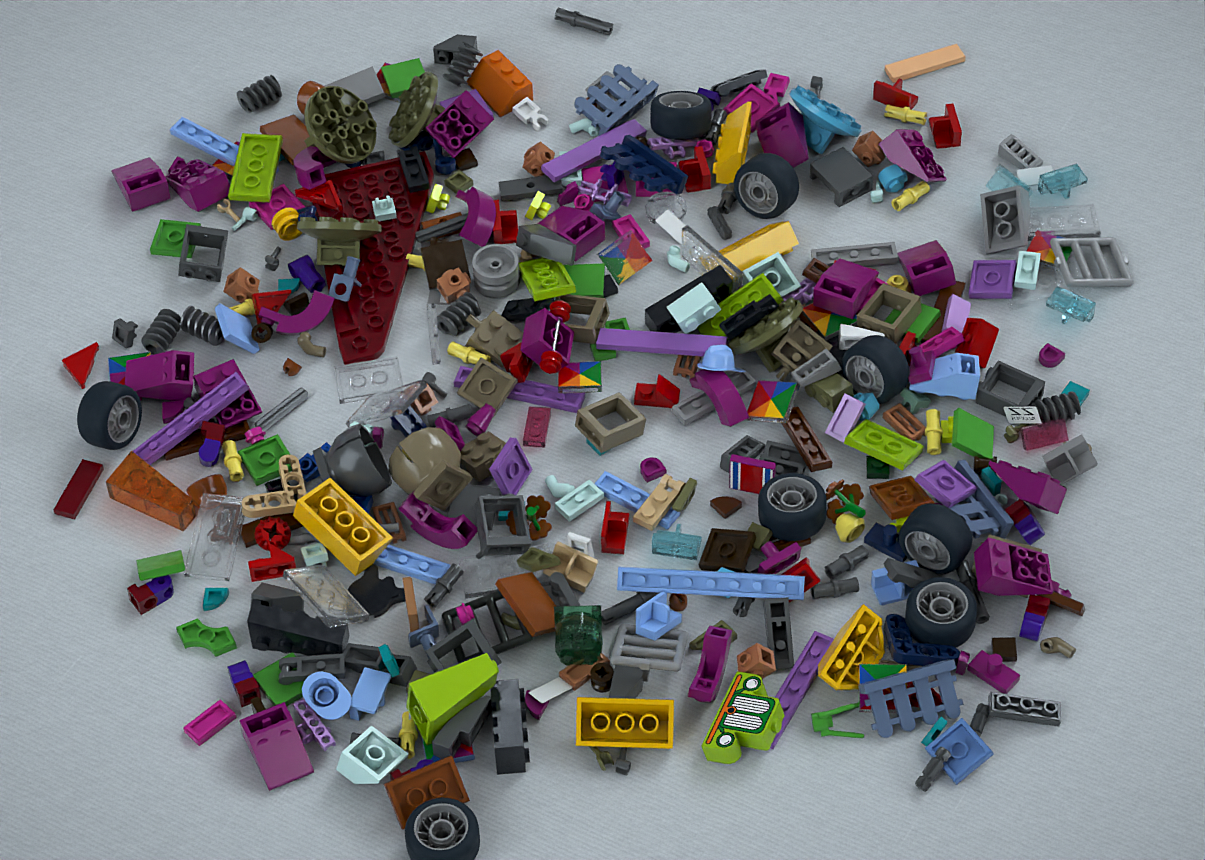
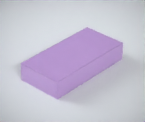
(956, 313)
(845, 417)

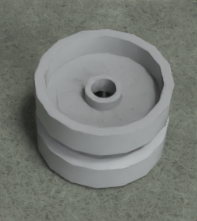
(496, 270)

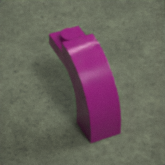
(310, 166)
(480, 216)
(305, 321)
(722, 394)
(436, 528)
(711, 665)

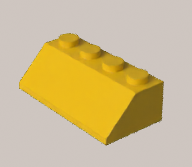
(733, 144)
(761, 244)
(342, 526)
(625, 722)

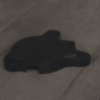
(374, 593)

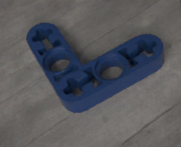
(913, 652)

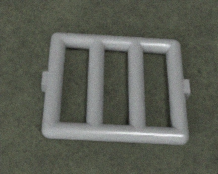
(1094, 243)
(646, 664)

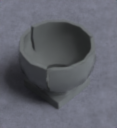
(352, 465)

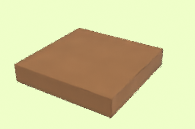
(410, 604)

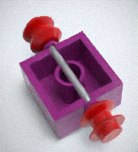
(548, 338)

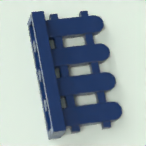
(644, 165)

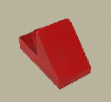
(517, 363)
(662, 394)
(271, 567)

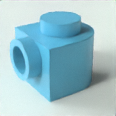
(892, 178)
(871, 406)

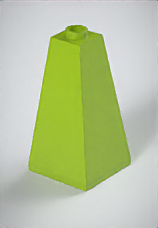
(445, 693)

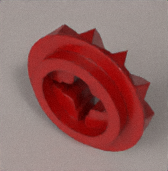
(262, 536)

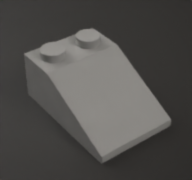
(1005, 218)

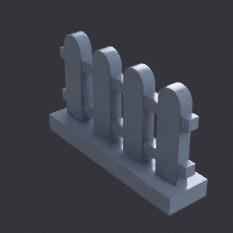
(618, 113)
(982, 505)
(900, 693)

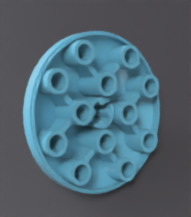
(822, 119)

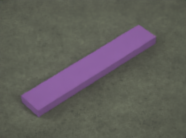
(589, 151)
(657, 342)
(535, 393)
(191, 419)
(801, 678)

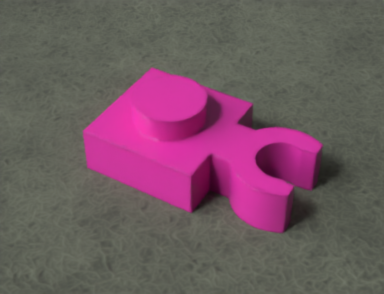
(776, 85)

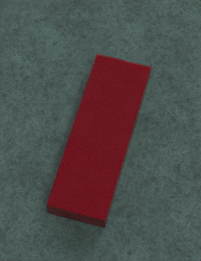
(78, 489)

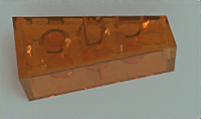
(150, 493)

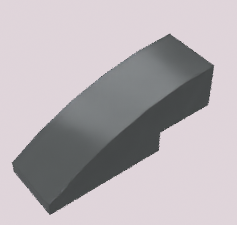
(361, 656)
(462, 728)

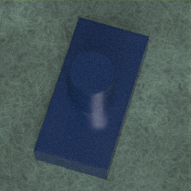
(407, 422)
(886, 541)

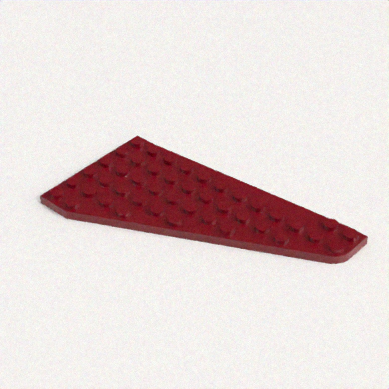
(368, 316)

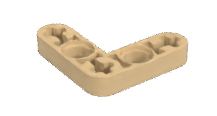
(285, 497)

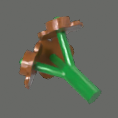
(850, 499)
(535, 508)

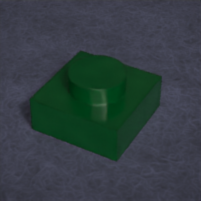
(876, 468)

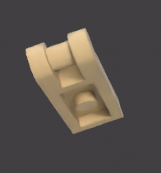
(658, 503)

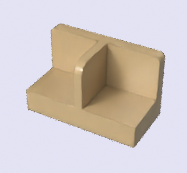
(574, 565)

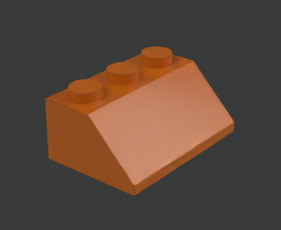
(500, 83)

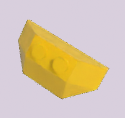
(852, 646)

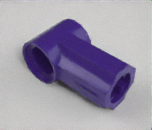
(305, 270)

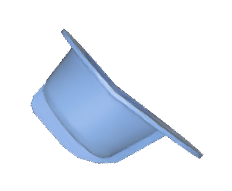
(719, 359)
(326, 695)

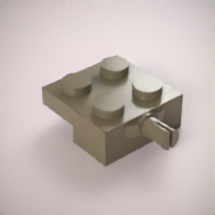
(493, 336)
(798, 347)
(481, 454)

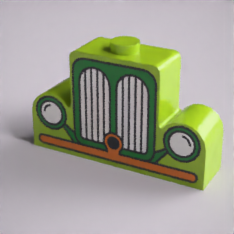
(744, 720)

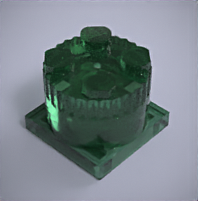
(578, 634)

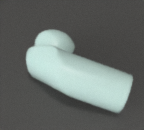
(584, 124)
(675, 260)
(558, 489)

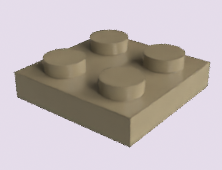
(487, 385)

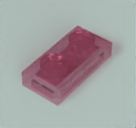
(537, 427)
(1044, 434)

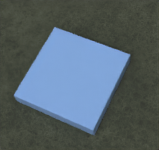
(236, 328)

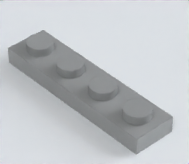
(859, 254)
(701, 404)

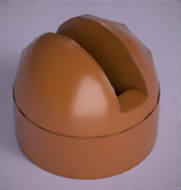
(291, 367)
(675, 603)

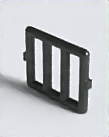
(490, 601)

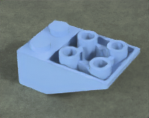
(952, 376)

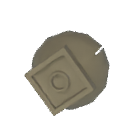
(434, 470)

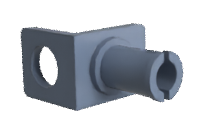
(609, 210)
(347, 278)
(426, 634)

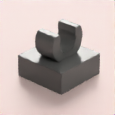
(124, 332)

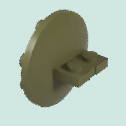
(415, 110)
(340, 125)
(336, 238)
(768, 333)

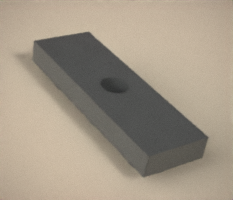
(528, 188)
(907, 573)
(1024, 709)

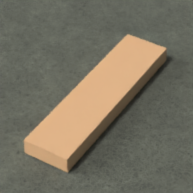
(925, 63)

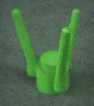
(823, 720)

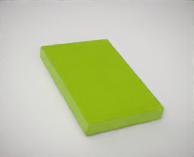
(884, 444)

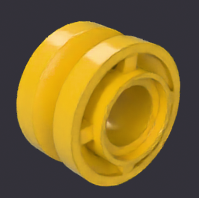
(285, 224)

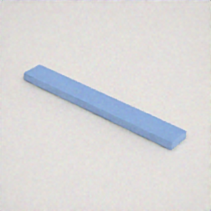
(710, 583)

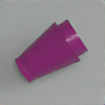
(480, 420)

